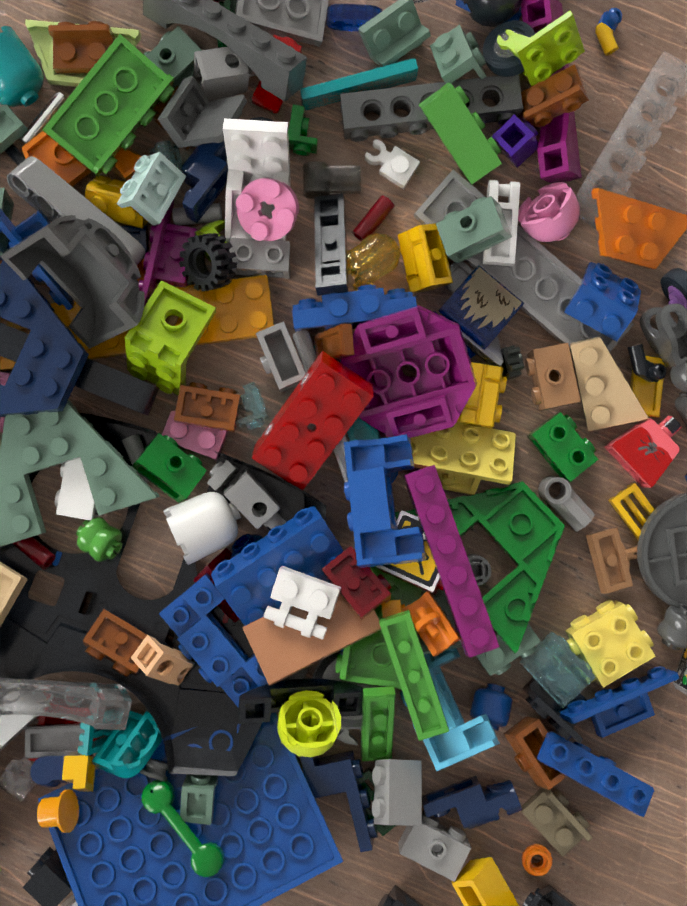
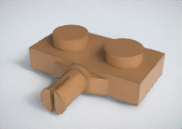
(611, 560)

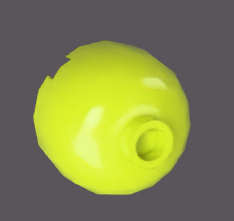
(308, 724)

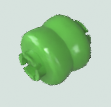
(99, 539)

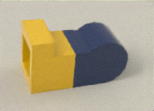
(54, 770)

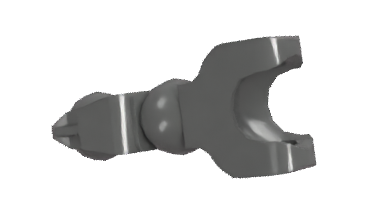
(671, 346)

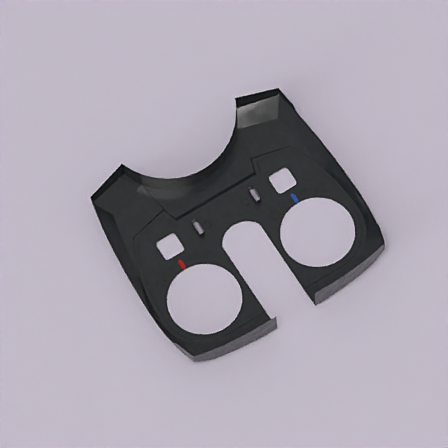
(49, 638)

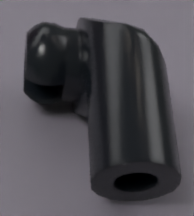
(644, 368)

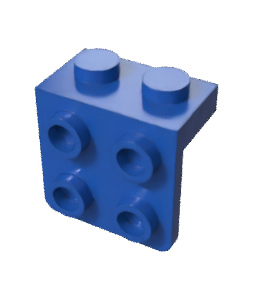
(604, 301)

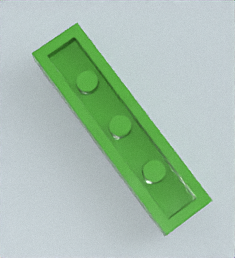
(413, 675)

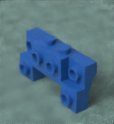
(350, 307)
(372, 502)
(208, 641)

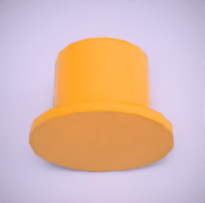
(59, 811)

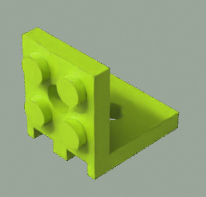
(161, 350)

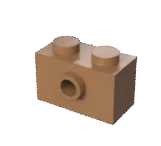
(552, 377)

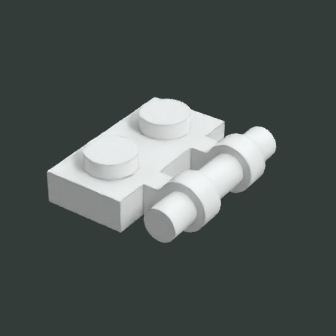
(304, 593)

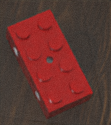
(312, 421)

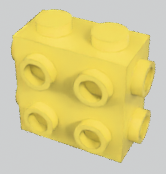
(610, 641)

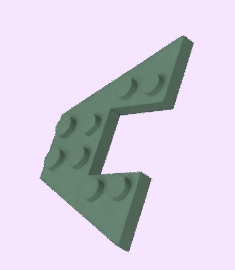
(49, 440)

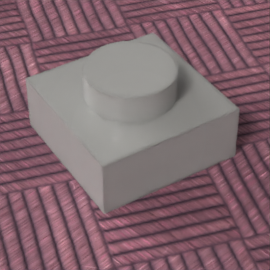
(222, 474)

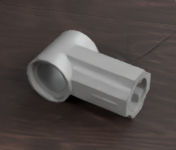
(567, 503)

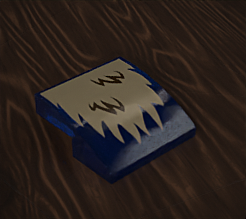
(481, 307)

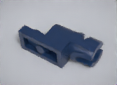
(207, 175)
(473, 804)

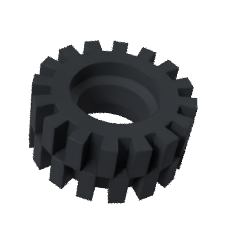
(195, 262)

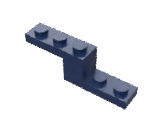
(341, 774)

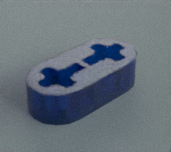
(350, 16)

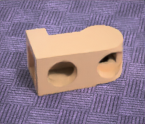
(161, 661)

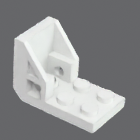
(253, 152)

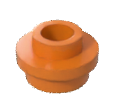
(541, 867)

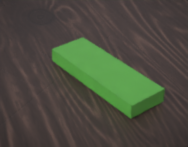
(377, 723)

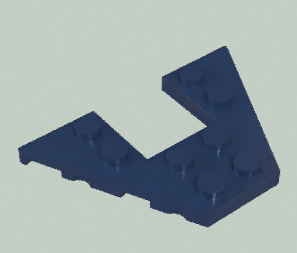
(49, 357)

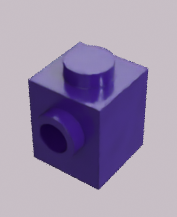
(516, 140)

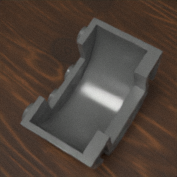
(91, 269)

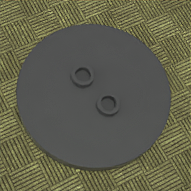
(664, 551)

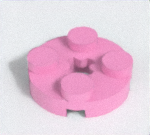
(250, 205)

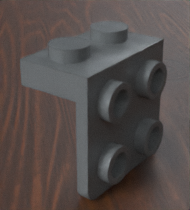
(194, 119)

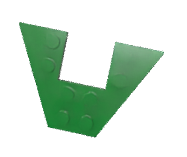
(527, 535)

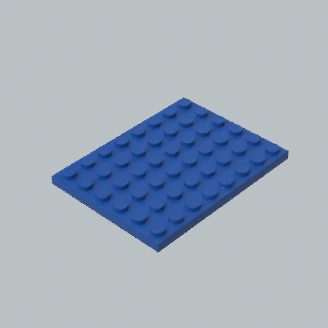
(260, 820)

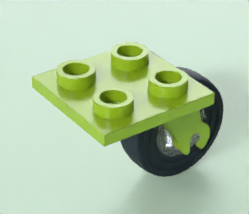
(517, 49)

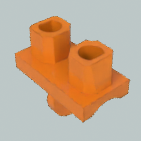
(432, 624)

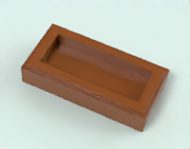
(335, 342)

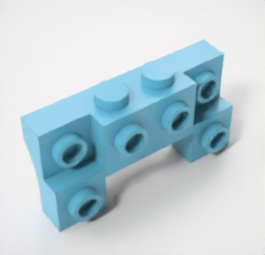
(463, 738)

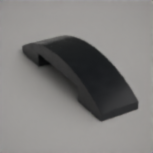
(260, 702)

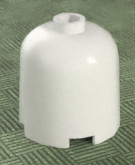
(203, 525)

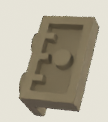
(555, 821)

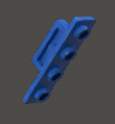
(21, 232)
(622, 706)
(595, 773)

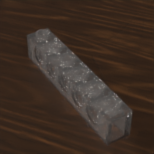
(667, 74)

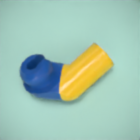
(606, 28)

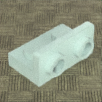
(152, 187)

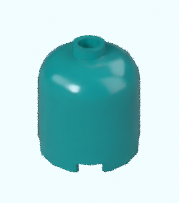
(19, 72)

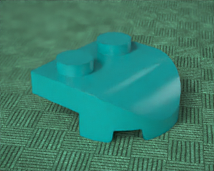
(129, 749)

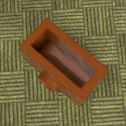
(526, 740)

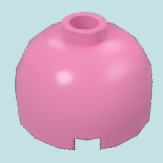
(551, 213)

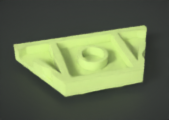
(44, 48)

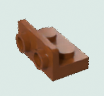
(79, 46)
(553, 97)
(207, 407)
(115, 641)

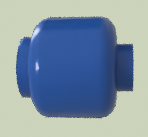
(493, 703)

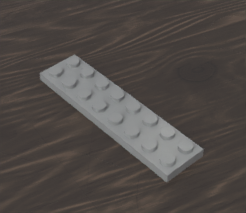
(535, 277)

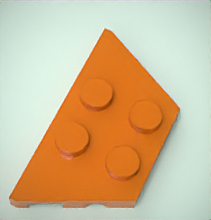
(635, 229)

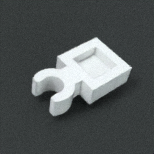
(396, 166)

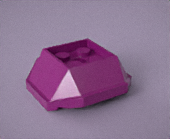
(442, 364)

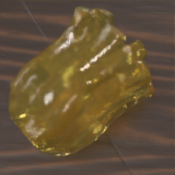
(372, 259)

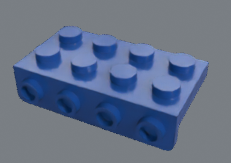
(249, 577)

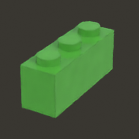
(461, 132)

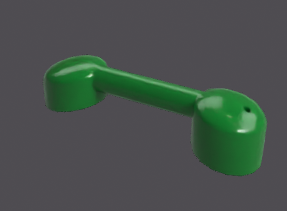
(206, 857)

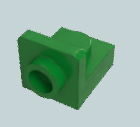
(298, 131)

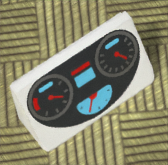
(43, 117)

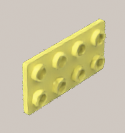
(466, 456)

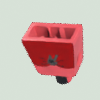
(646, 449)

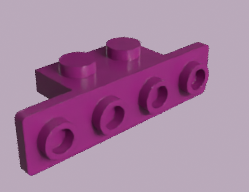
(164, 257)

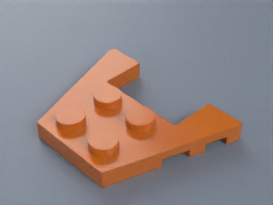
(66, 165)

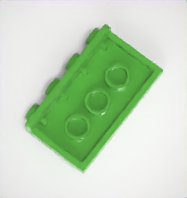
(110, 106)
(369, 659)

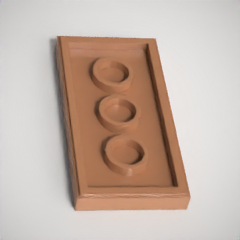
(287, 651)

